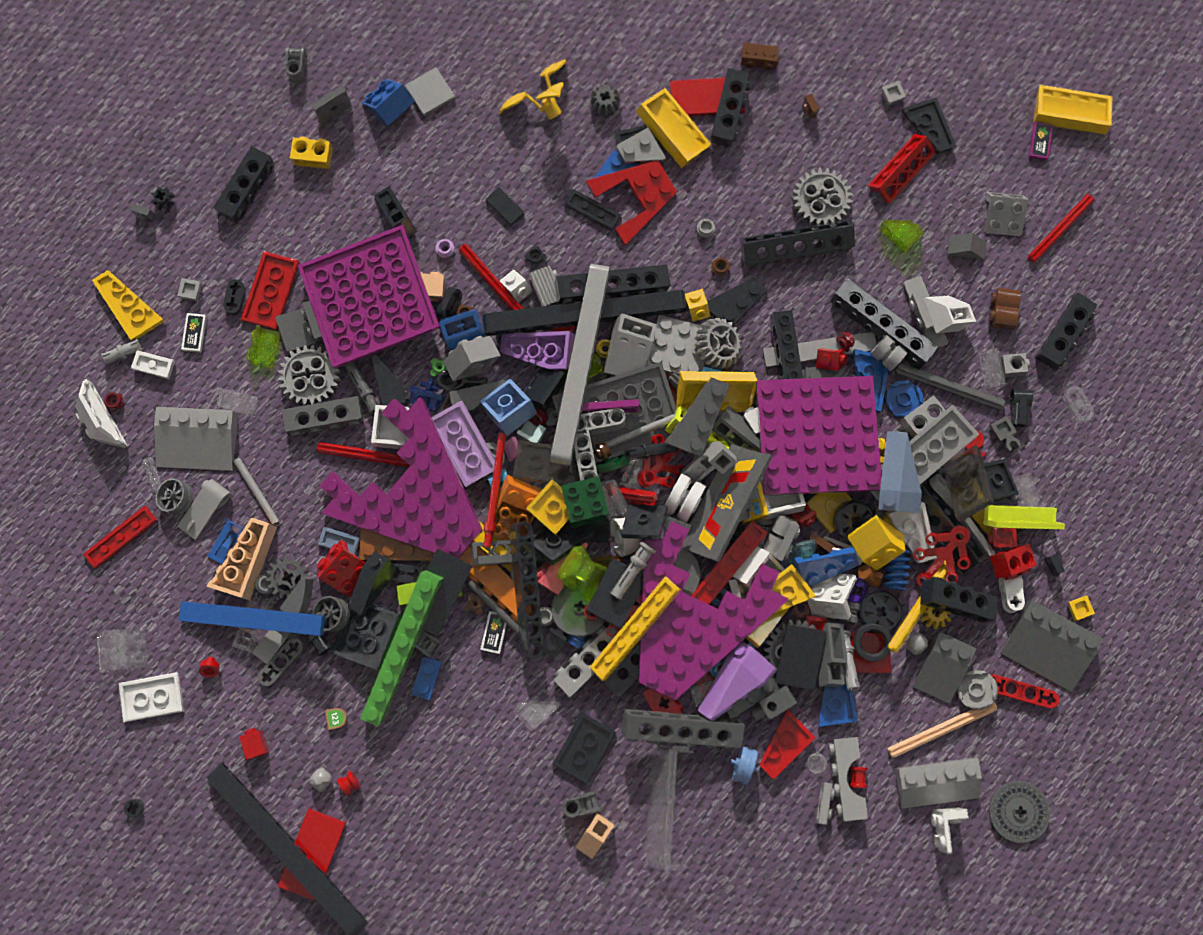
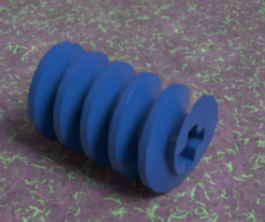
(897, 573)

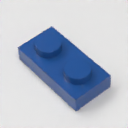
(426, 678)

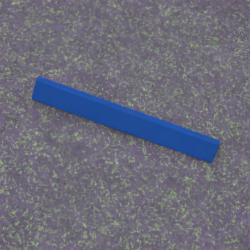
(252, 618)

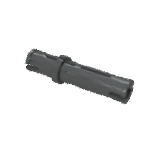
(365, 392)

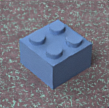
(508, 407)

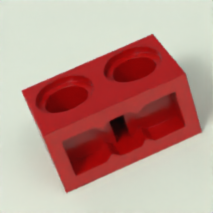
(1013, 561)

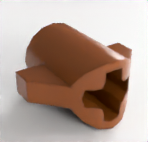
(870, 575)

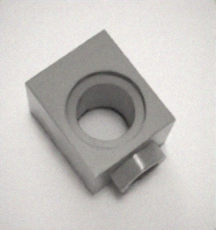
(1020, 360)

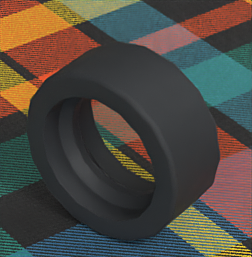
(858, 637)

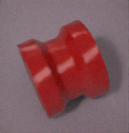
(348, 783)

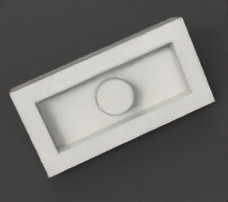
(153, 364)

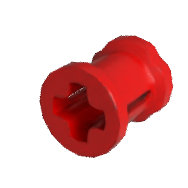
(858, 777)

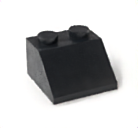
(547, 384)

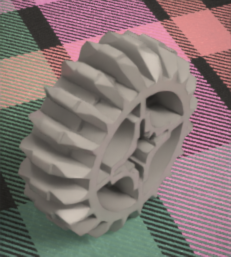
(711, 343)

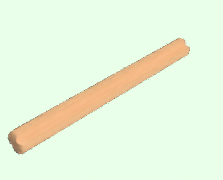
(939, 730)

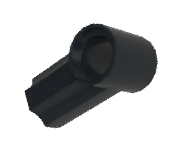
(1021, 404)

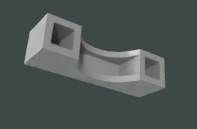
(844, 753)

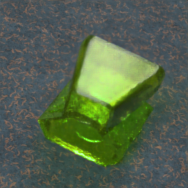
(581, 573)

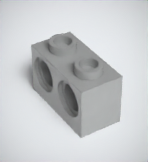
(922, 415)

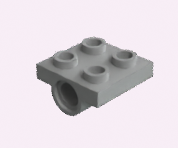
(787, 530)

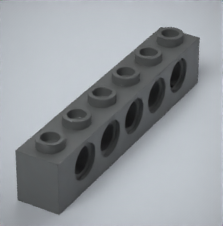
(634, 719)

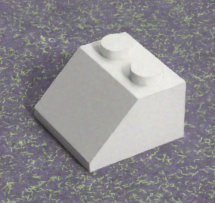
(749, 569)

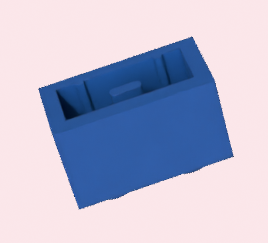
(388, 101)
(462, 327)

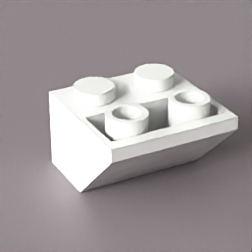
(948, 313)

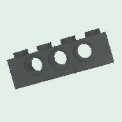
(293, 416)

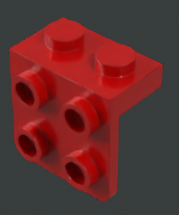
(340, 568)

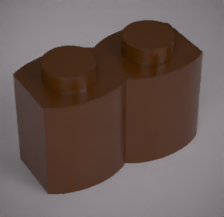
(1005, 308)

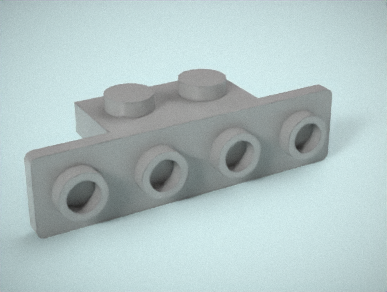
(916, 292)

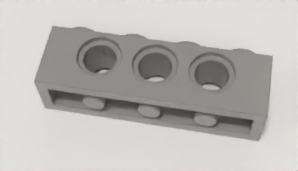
(571, 686)

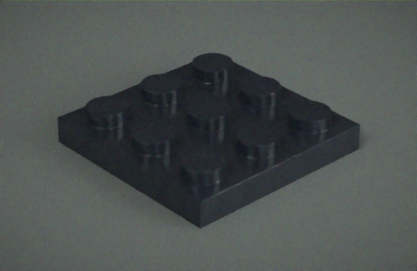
(367, 637)

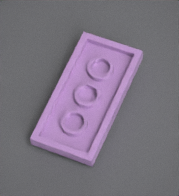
(464, 443)

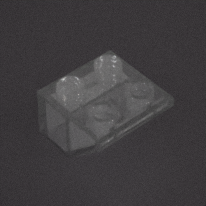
(122, 650)

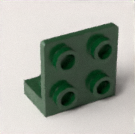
(585, 502)

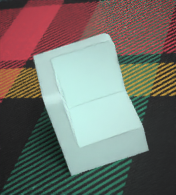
(531, 433)

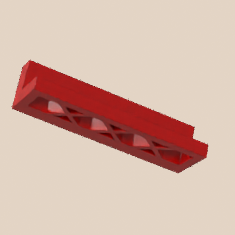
(901, 163)

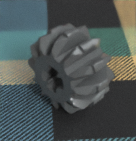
(611, 102)

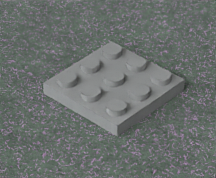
(675, 346)

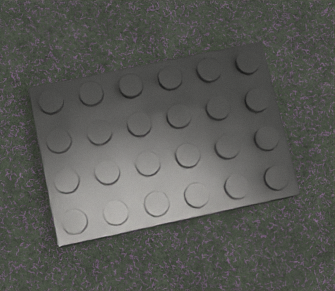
(655, 403)

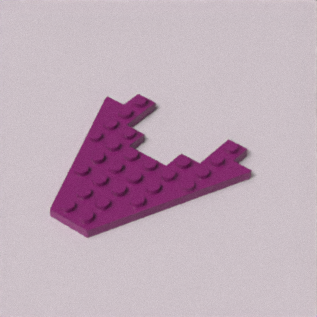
(427, 501)
(690, 633)

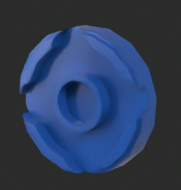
(903, 398)

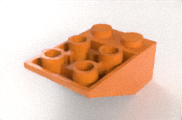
(511, 506)

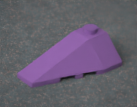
(739, 675)

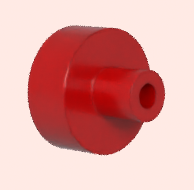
(209, 668)

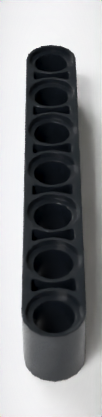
(532, 597)

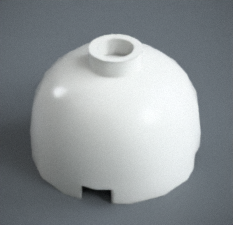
(625, 545)

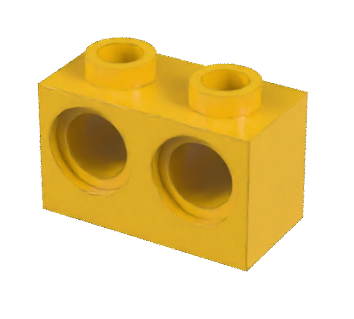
(310, 157)

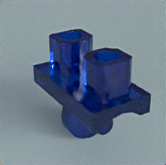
(433, 399)

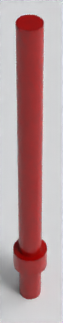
(489, 526)

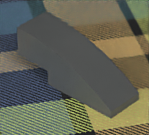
(298, 601)
(833, 657)

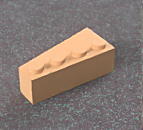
(245, 560)

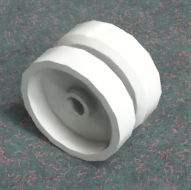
(685, 499)

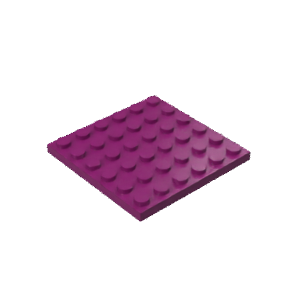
(368, 296)
(819, 435)

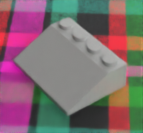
(195, 438)

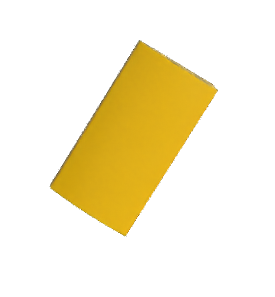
(1073, 109)
(673, 127)
(738, 396)

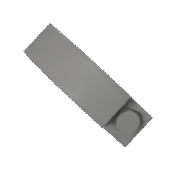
(713, 457)

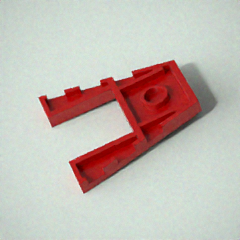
(648, 184)

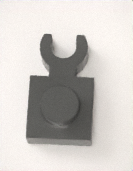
(1004, 431)

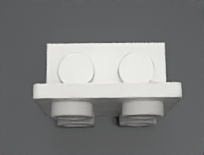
(832, 597)
(940, 821)

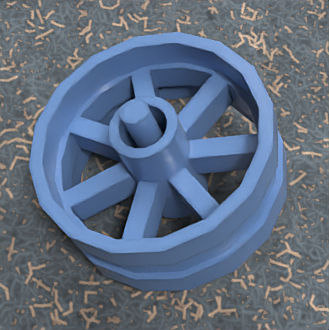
(744, 765)

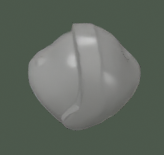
(916, 643)
(320, 779)

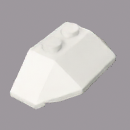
(97, 417)

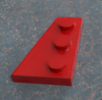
(786, 745)

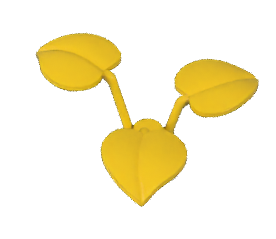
(549, 103)

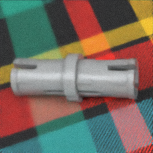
(121, 351)

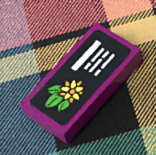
(1040, 141)

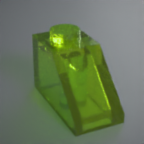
(902, 233)

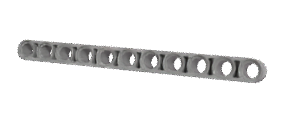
(580, 365)

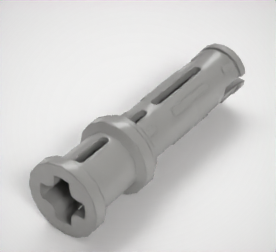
(637, 562)
(849, 668)

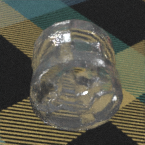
(812, 762)

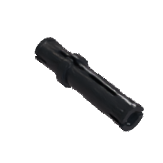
(645, 451)

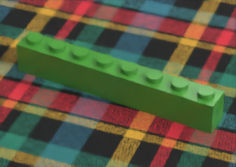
(401, 648)

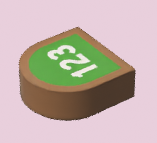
(335, 718)

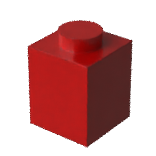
(253, 743)

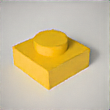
(1080, 608)

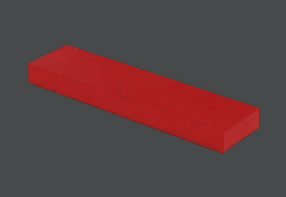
(120, 537)

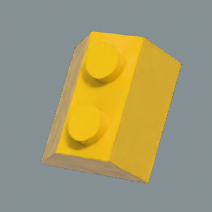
(877, 542)

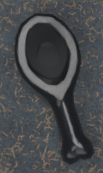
(445, 381)

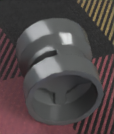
(854, 608)

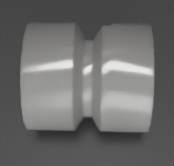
(888, 353)

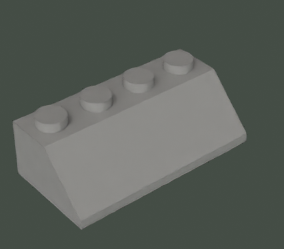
(939, 782)

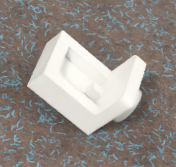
(516, 285)

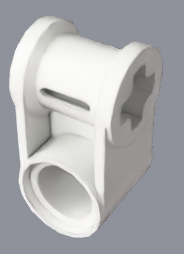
(1012, 591)

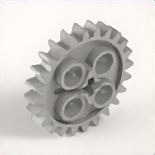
(816, 182)
(310, 392)

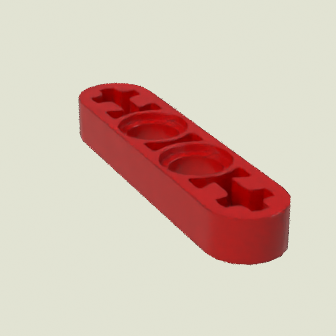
(1021, 687)

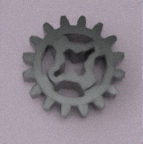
(281, 565)

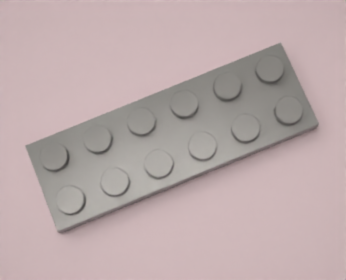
(939, 443)

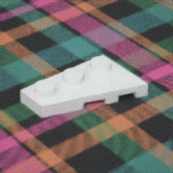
(915, 529)

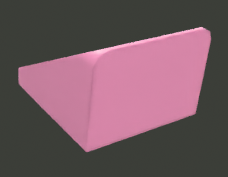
(511, 448)

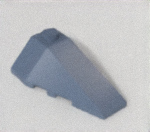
(899, 480)

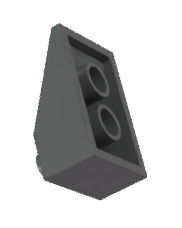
(944, 667)

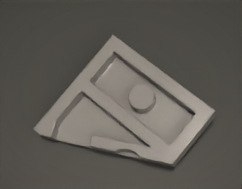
(640, 148)

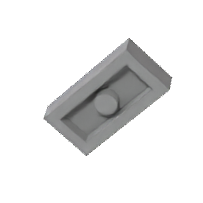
(823, 810)

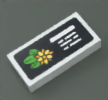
(194, 332)
(493, 633)

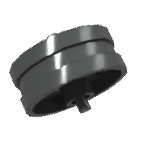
(180, 499)
(340, 614)

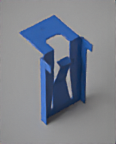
(222, 552)

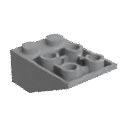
(629, 345)

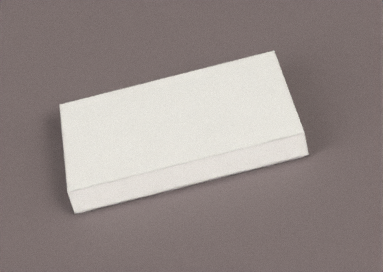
(151, 697)

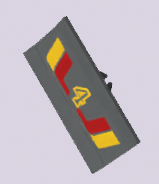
(726, 503)

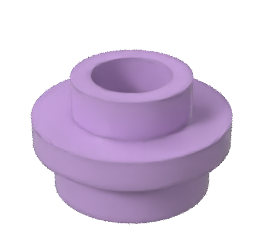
(444, 242)

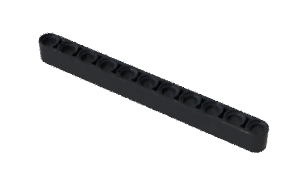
(568, 314)
(283, 847)

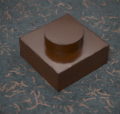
(810, 106)

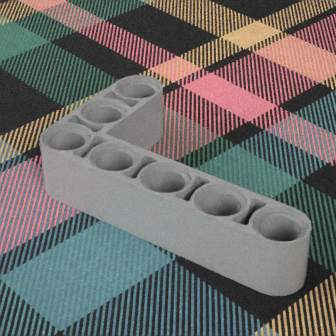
(590, 429)

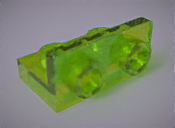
(263, 347)

